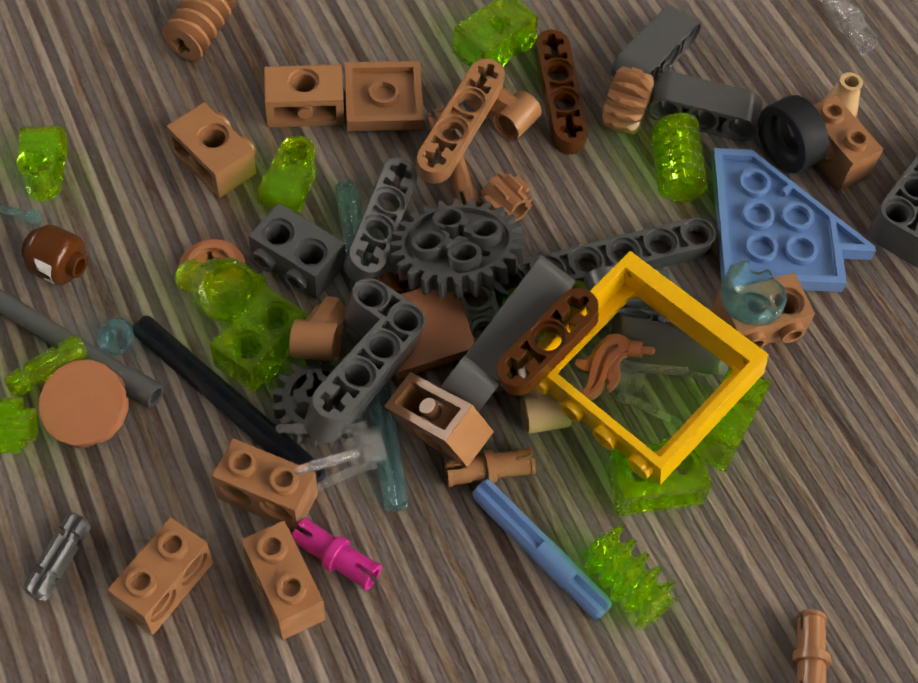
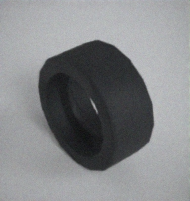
(805, 124)

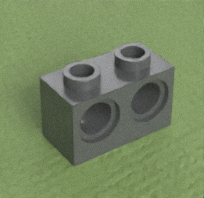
(301, 245)

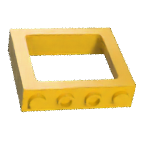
(637, 279)

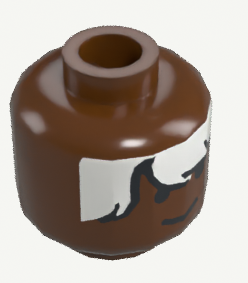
(54, 254)

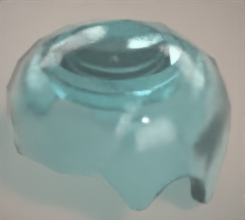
(752, 295)

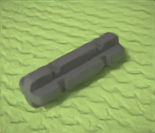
(57, 557)

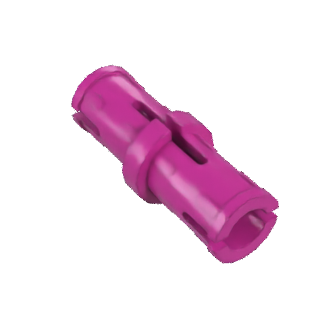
(336, 553)

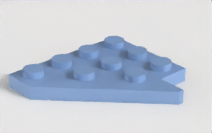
(778, 224)

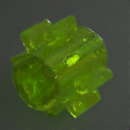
(17, 425)

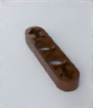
(561, 90)

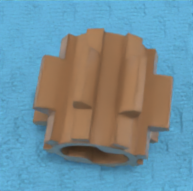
(508, 193)

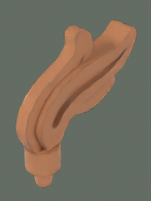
(605, 362)

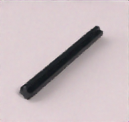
(220, 393)

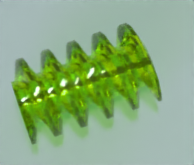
(679, 157)
(629, 578)

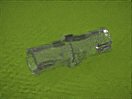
(852, 23)

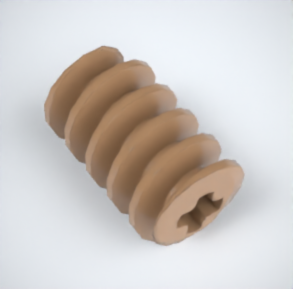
(195, 25)

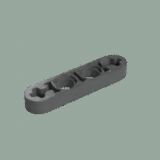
(381, 219)

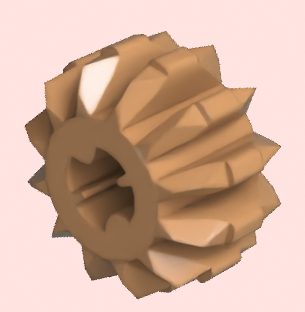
(627, 100)

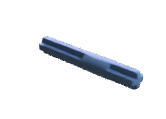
(542, 550)

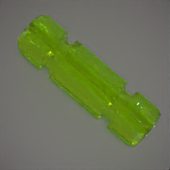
(44, 365)

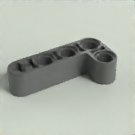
(897, 218)
(388, 330)
(476, 373)

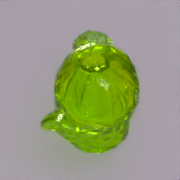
(219, 286)

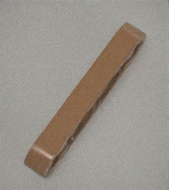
(459, 119)

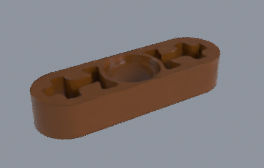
(548, 322)

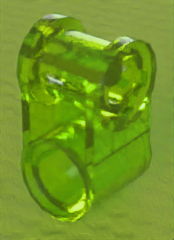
(42, 160)
(289, 175)

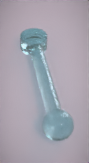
(32, 216)

